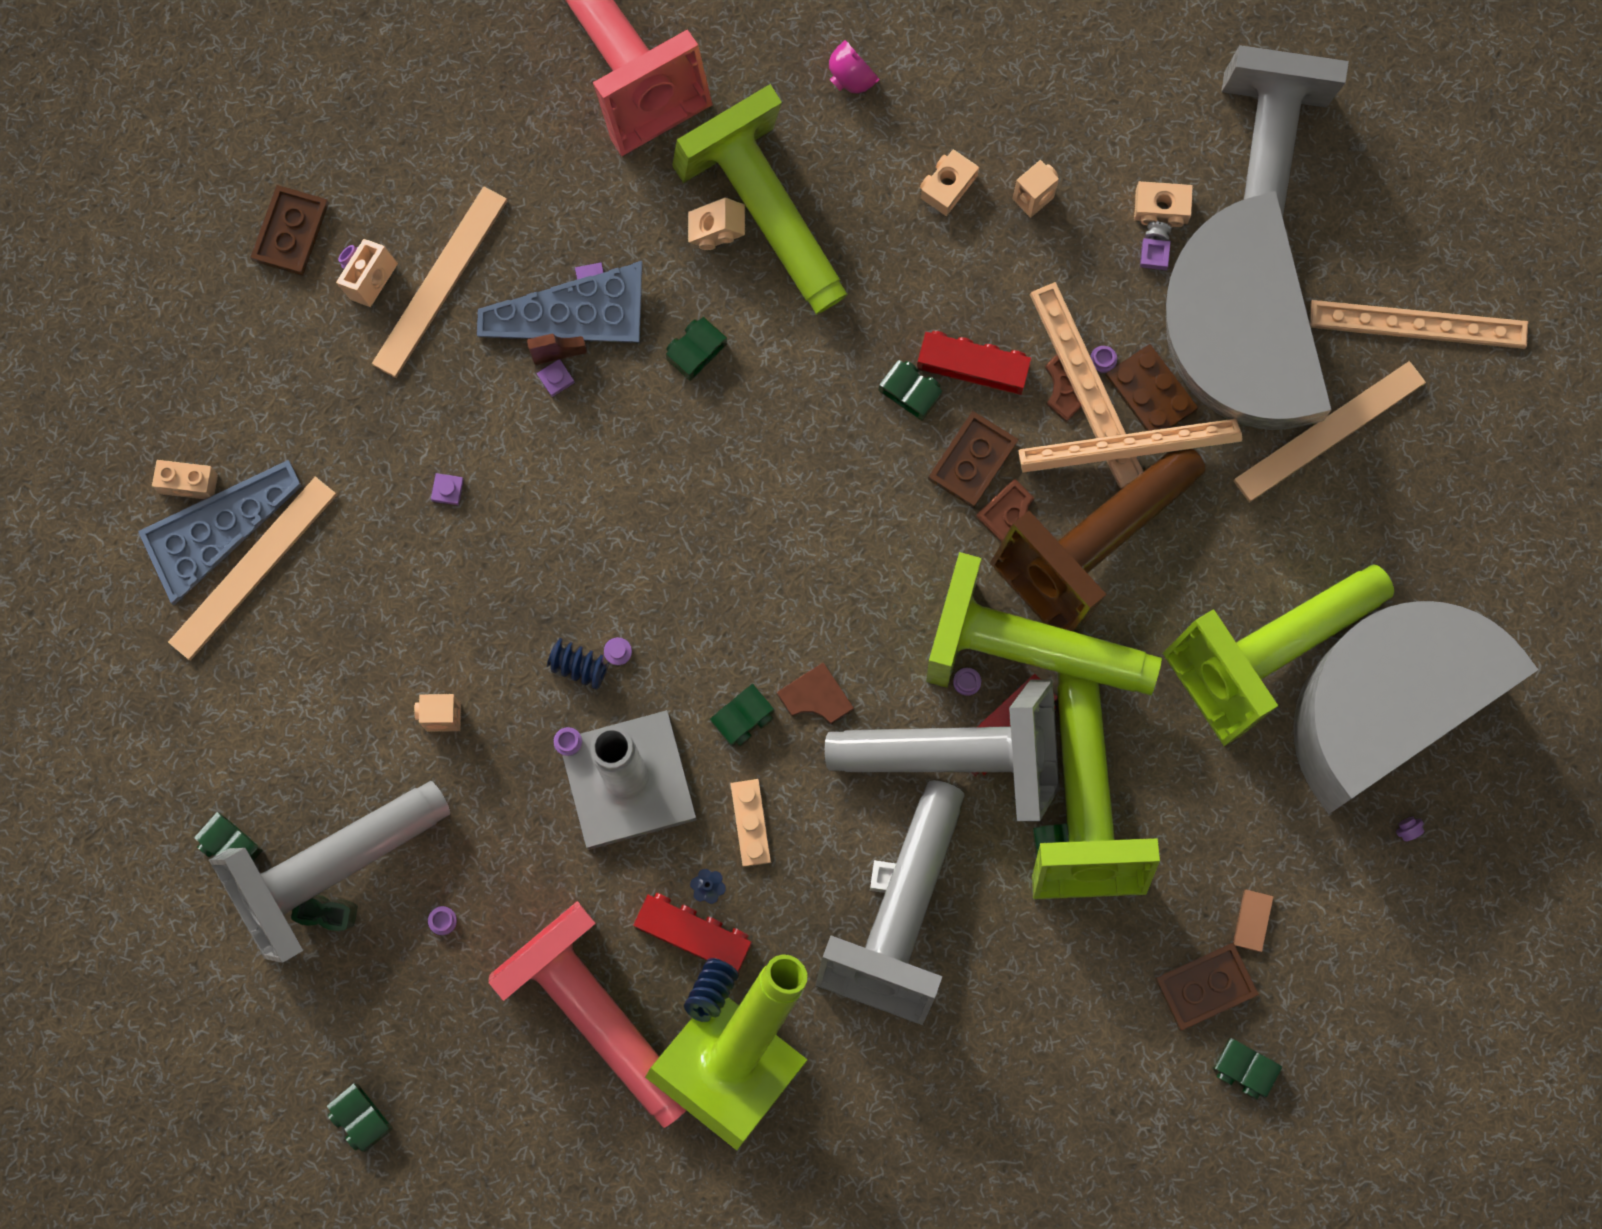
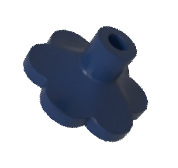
(711, 893)

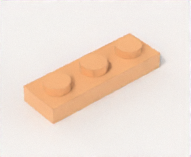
(750, 823)

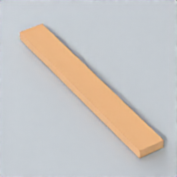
(439, 282)
(1418, 324)
(1083, 376)
(1329, 432)
(1130, 445)
(252, 568)

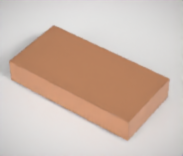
(1253, 920)

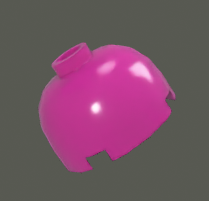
(850, 70)

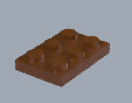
(289, 230)
(1151, 390)
(973, 459)
(1206, 986)

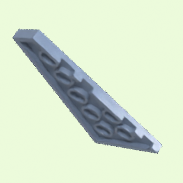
(592, 307)
(204, 534)

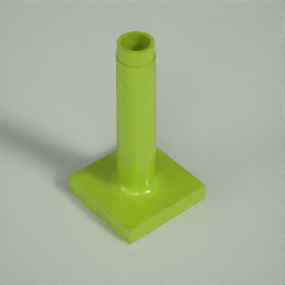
(732, 144)
(1012, 637)
(1228, 674)
(1092, 859)
(735, 1063)

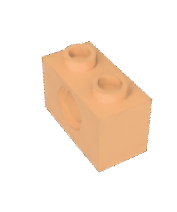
(953, 167)
(1035, 188)
(1176, 196)
(716, 223)
(367, 273)
(184, 479)
(438, 712)

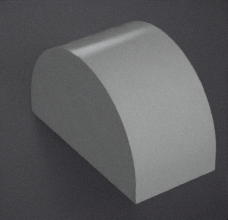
(1243, 322)
(1396, 690)

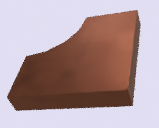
(551, 348)
(1063, 398)
(1005, 509)
(817, 694)

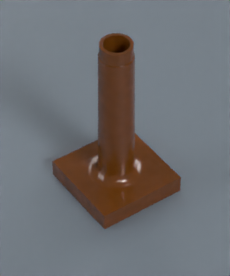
(1055, 573)

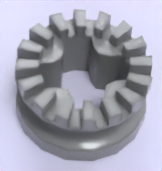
(1158, 231)

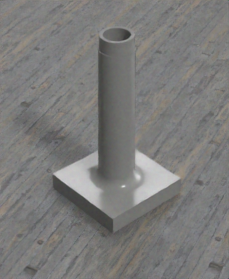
(1281, 84)
(1023, 749)
(629, 781)
(269, 895)
(881, 970)

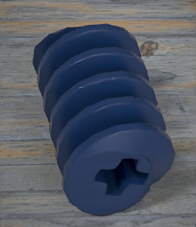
(577, 664)
(711, 990)

